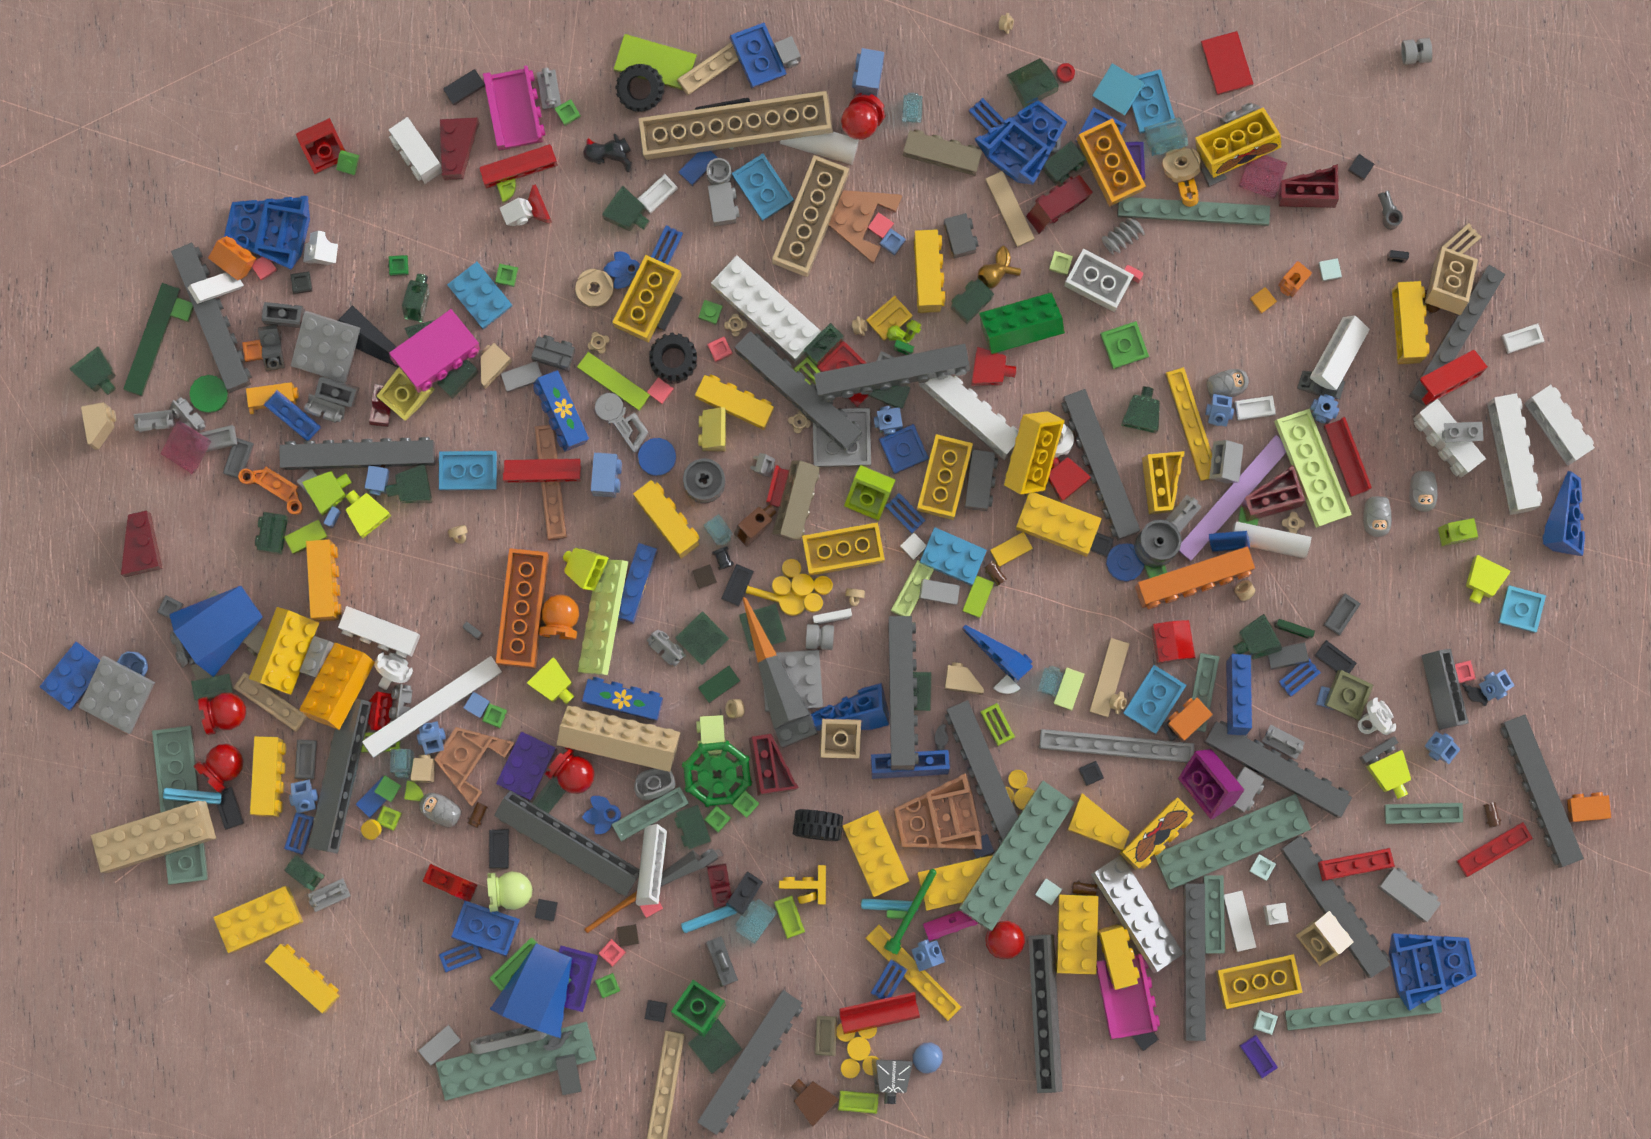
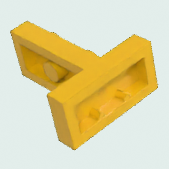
(808, 883)

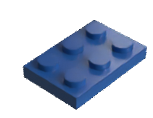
(757, 55)
(71, 676)
(485, 928)

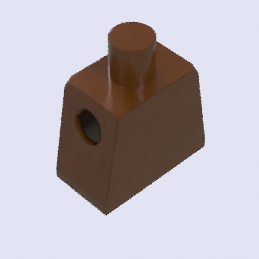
(750, 529)
(813, 1100)

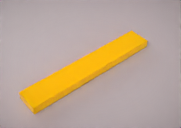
(1190, 421)
(919, 980)

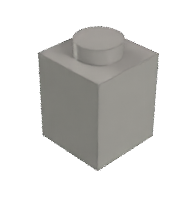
(788, 52)

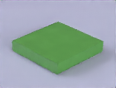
(1124, 345)

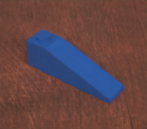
(1564, 526)
(1006, 658)
(867, 706)

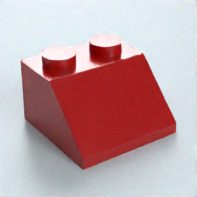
(320, 145)
(1173, 641)

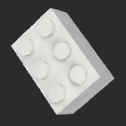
(415, 151)
(1098, 280)

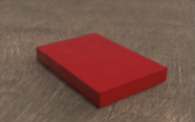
(1227, 63)
(843, 357)

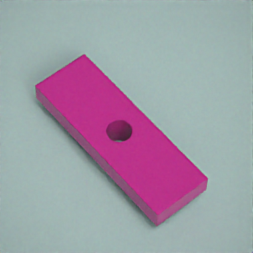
(947, 924)

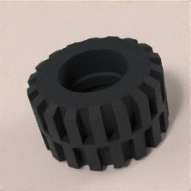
(625, 95)
(668, 342)
(817, 825)

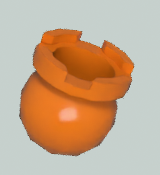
(560, 616)

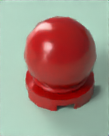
(862, 116)
(222, 712)
(221, 765)
(572, 772)
(1005, 940)

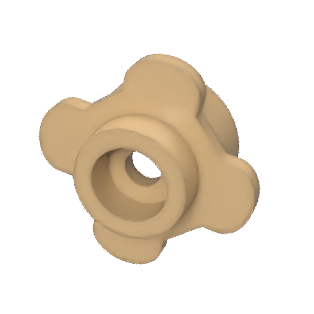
(1006, 23)
(740, 325)
(859, 326)
(599, 347)
(794, 421)
(1288, 523)
(1118, 702)

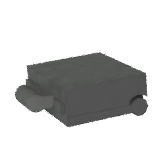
(721, 961)

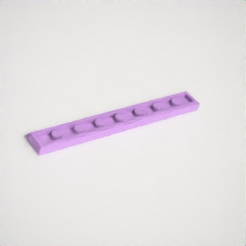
(1232, 498)

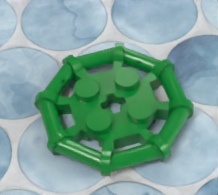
(717, 784)

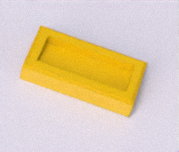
(1011, 549)

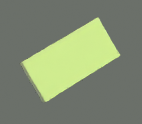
(1069, 688)

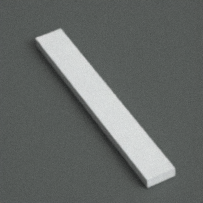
(431, 707)

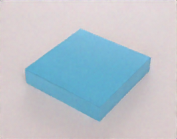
(1118, 89)
(1522, 609)

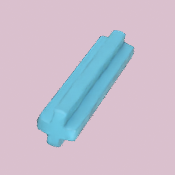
(191, 796)
(878, 904)
(707, 919)

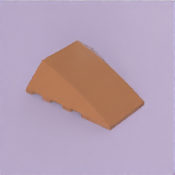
(941, 818)

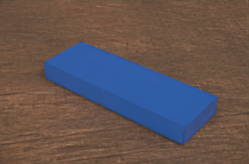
(292, 415)

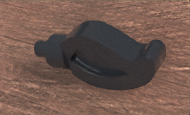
(1475, 694)

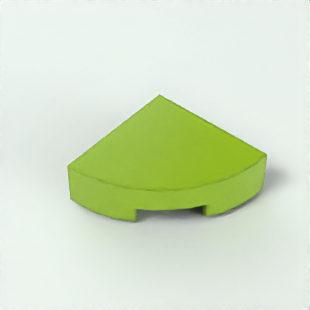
(507, 189)
(413, 792)

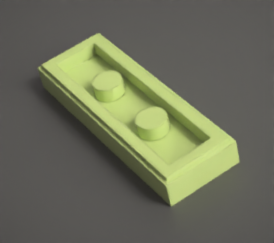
(910, 593)

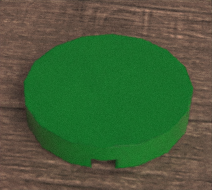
(208, 394)

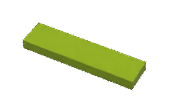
(613, 381)

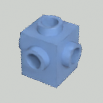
(1220, 410)
(891, 414)
(1322, 415)
(1496, 685)
(431, 737)
(1442, 747)
(303, 796)
(927, 955)

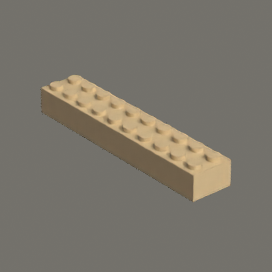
(735, 125)

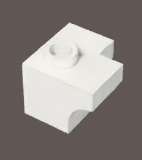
(320, 250)

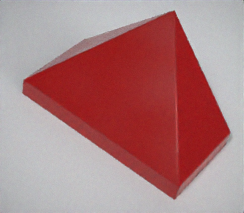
(538, 207)
(379, 710)

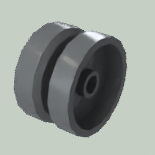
(700, 470)
(1157, 543)

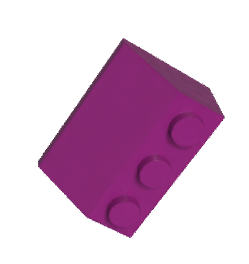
(1210, 783)

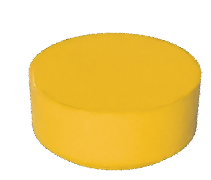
(371, 829)

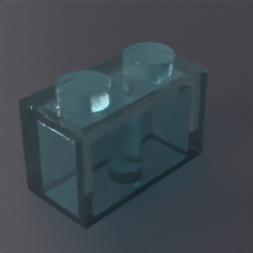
(1166, 136)
(401, 762)
(755, 921)

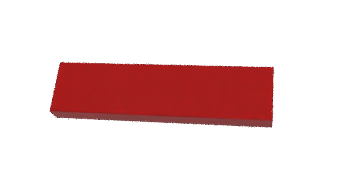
(1494, 849)
(1356, 864)

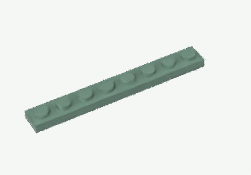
(1201, 212)
(1357, 1012)

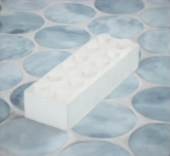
(765, 308)
(973, 413)
(1514, 454)

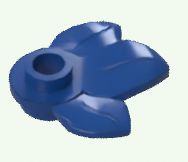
(619, 269)
(599, 814)

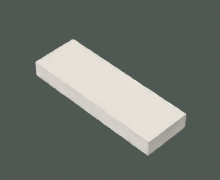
(214, 287)
(1239, 921)

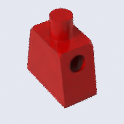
(990, 368)
(1066, 478)

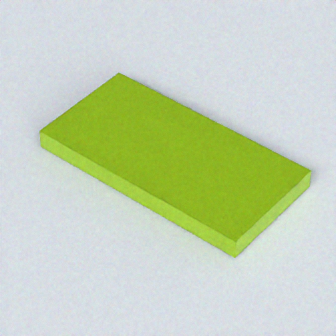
(669, 61)

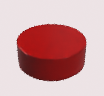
(1065, 73)

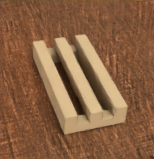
(1472, 233)

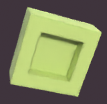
(1060, 263)

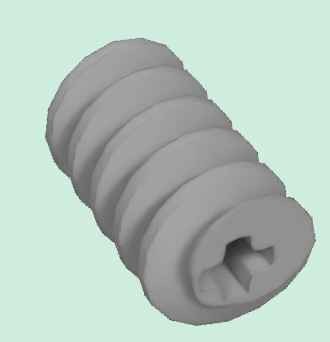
(1122, 235)

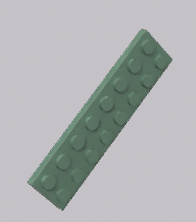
(175, 770)
(1232, 841)
(1016, 855)
(511, 1064)

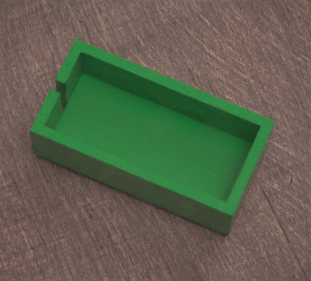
(1021, 323)

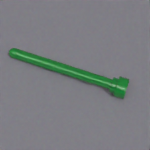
(894, 943)

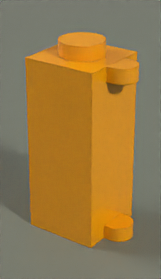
(259, 395)

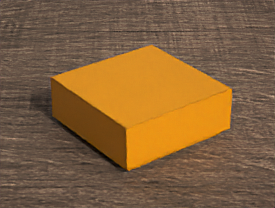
(1263, 300)

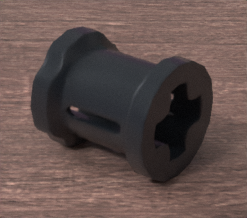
(723, 558)

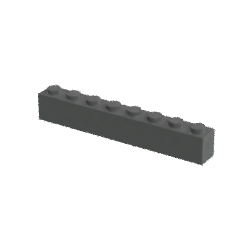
(212, 321)
(1461, 326)
(892, 372)
(798, 391)
(357, 454)
(1101, 465)
(901, 693)
(982, 768)
(1280, 771)
(339, 779)
(1542, 791)
(567, 843)
(1330, 898)
(1194, 962)
(1045, 1014)
(750, 1061)

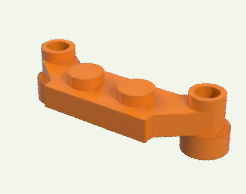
(276, 485)

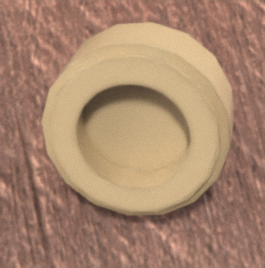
(456, 531)
(1244, 590)
(855, 593)
(735, 708)

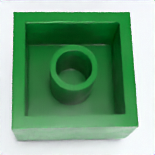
(698, 1008)

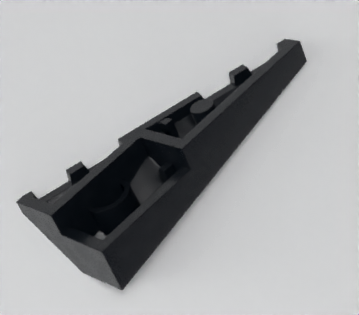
(370, 339)

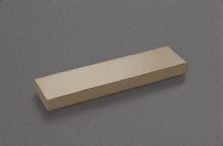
(708, 69)
(1009, 209)
(1109, 677)
(270, 702)

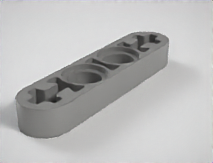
(505, 1039)

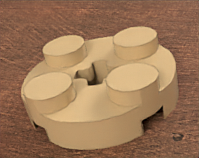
(1182, 173)
(599, 278)

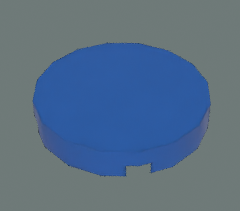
(657, 457)
(1124, 563)

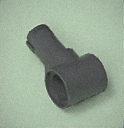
(1388, 210)

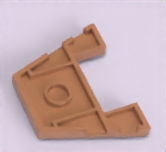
(855, 214)
(462, 754)

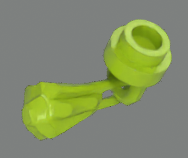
(895, 333)

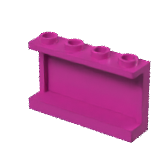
(514, 108)
(435, 351)
(1131, 1009)

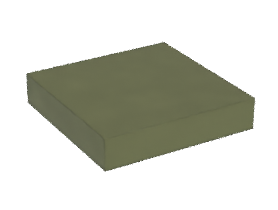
(1348, 694)

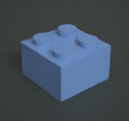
(869, 72)
(605, 475)

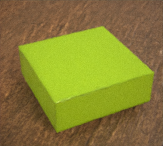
(389, 818)

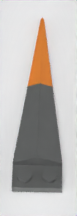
(787, 710)
(689, 863)

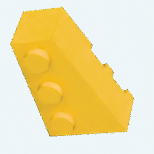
(1161, 480)

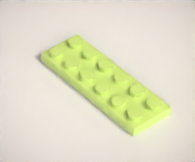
(1313, 468)
(603, 619)

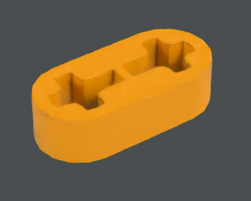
(1192, 188)

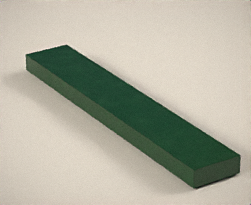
(151, 340)

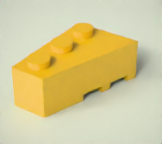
(1095, 824)
(1118, 956)

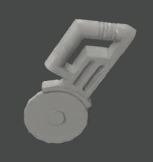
(611, 409)

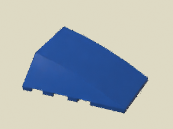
(1023, 142)
(271, 227)
(216, 627)
(1429, 965)
(537, 991)

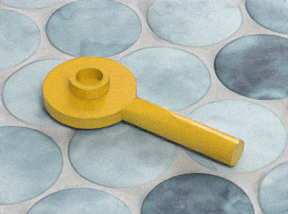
(788, 603)

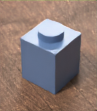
(377, 480)

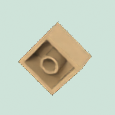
(1324, 938)

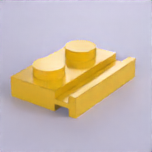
(890, 314)

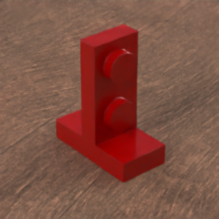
(449, 883)

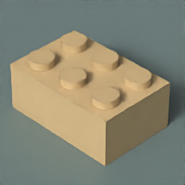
(1451, 281)

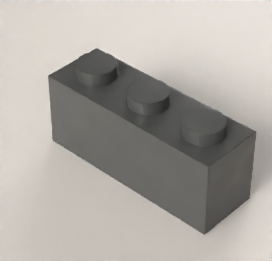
(980, 480)

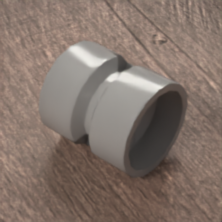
(1410, 50)
(718, 171)
(819, 636)

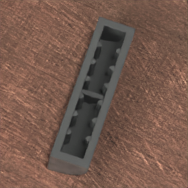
(1445, 689)

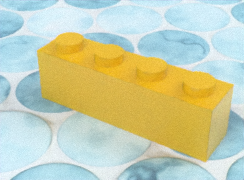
(736, 403)
(302, 978)

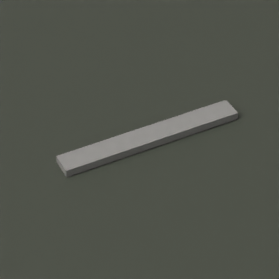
(1116, 746)

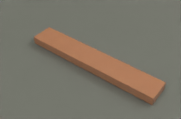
(551, 490)

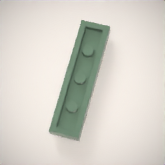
(1205, 681)
(1423, 813)
(650, 814)
(1214, 914)

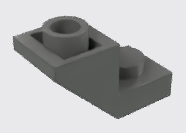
(271, 347)
(1308, 385)

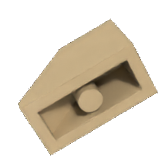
(493, 363)
(961, 679)
(423, 769)

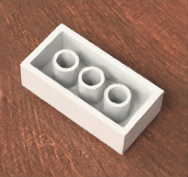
(1559, 424)
(1460, 455)

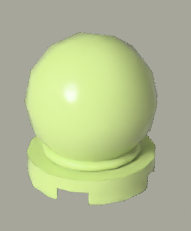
(509, 891)

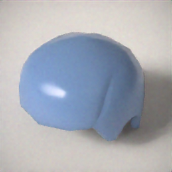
(134, 661)
(927, 1057)

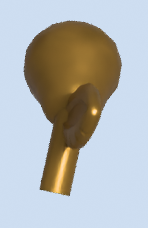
(993, 273)

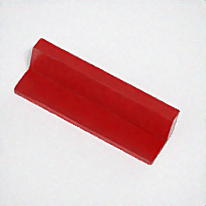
(518, 166)
(1452, 376)
(1347, 457)
(542, 470)
(879, 1013)

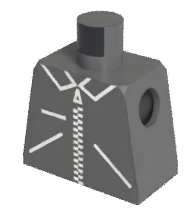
(891, 1077)

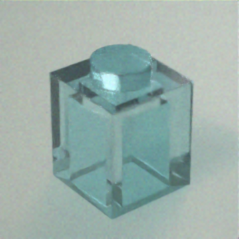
(912, 108)
(718, 530)
(1050, 681)

